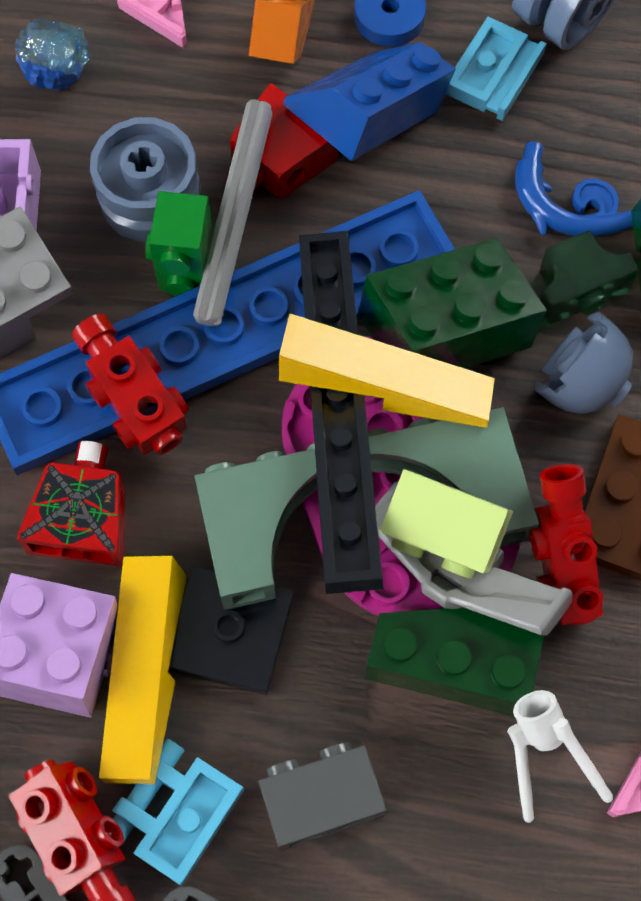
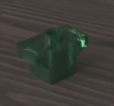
(582, 277)

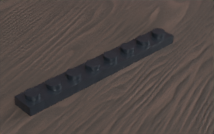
(340, 429)

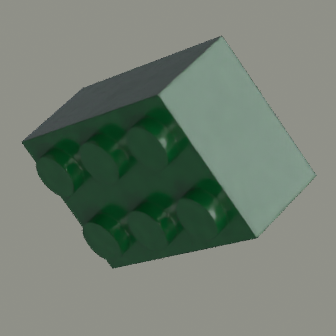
(454, 306)

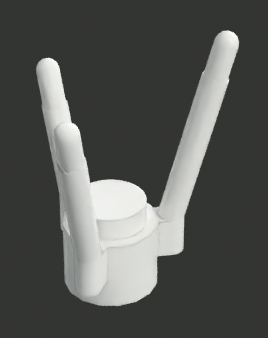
(545, 728)

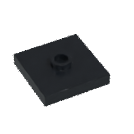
(232, 644)

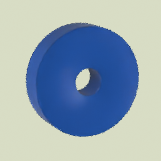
(389, 28)

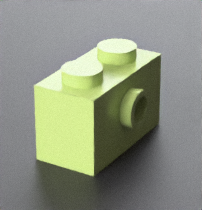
(445, 523)

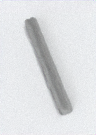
(233, 213)

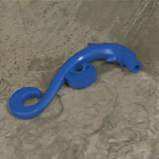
(589, 192)

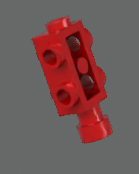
(133, 390)
(560, 543)
(70, 832)

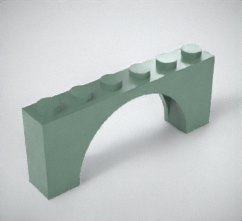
(252, 502)

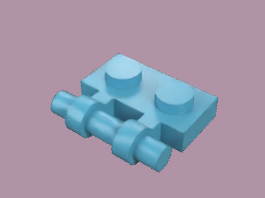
(188, 819)

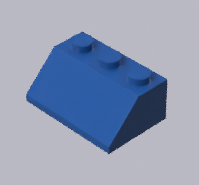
(374, 97)

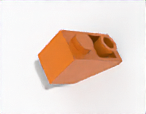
(280, 29)

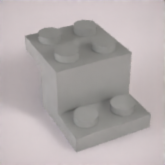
(27, 280)

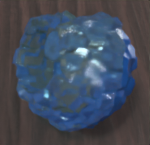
(51, 53)

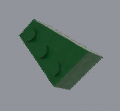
(455, 657)

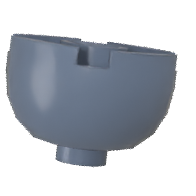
(589, 368)

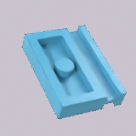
(495, 68)

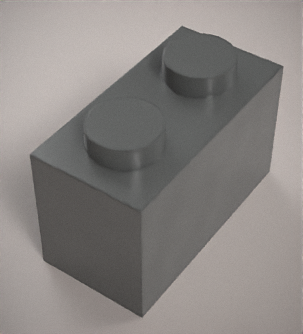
(321, 795)

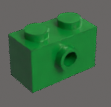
(179, 240)

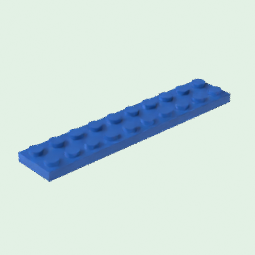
(46, 399)

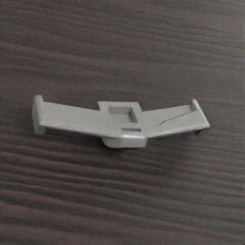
(494, 594)

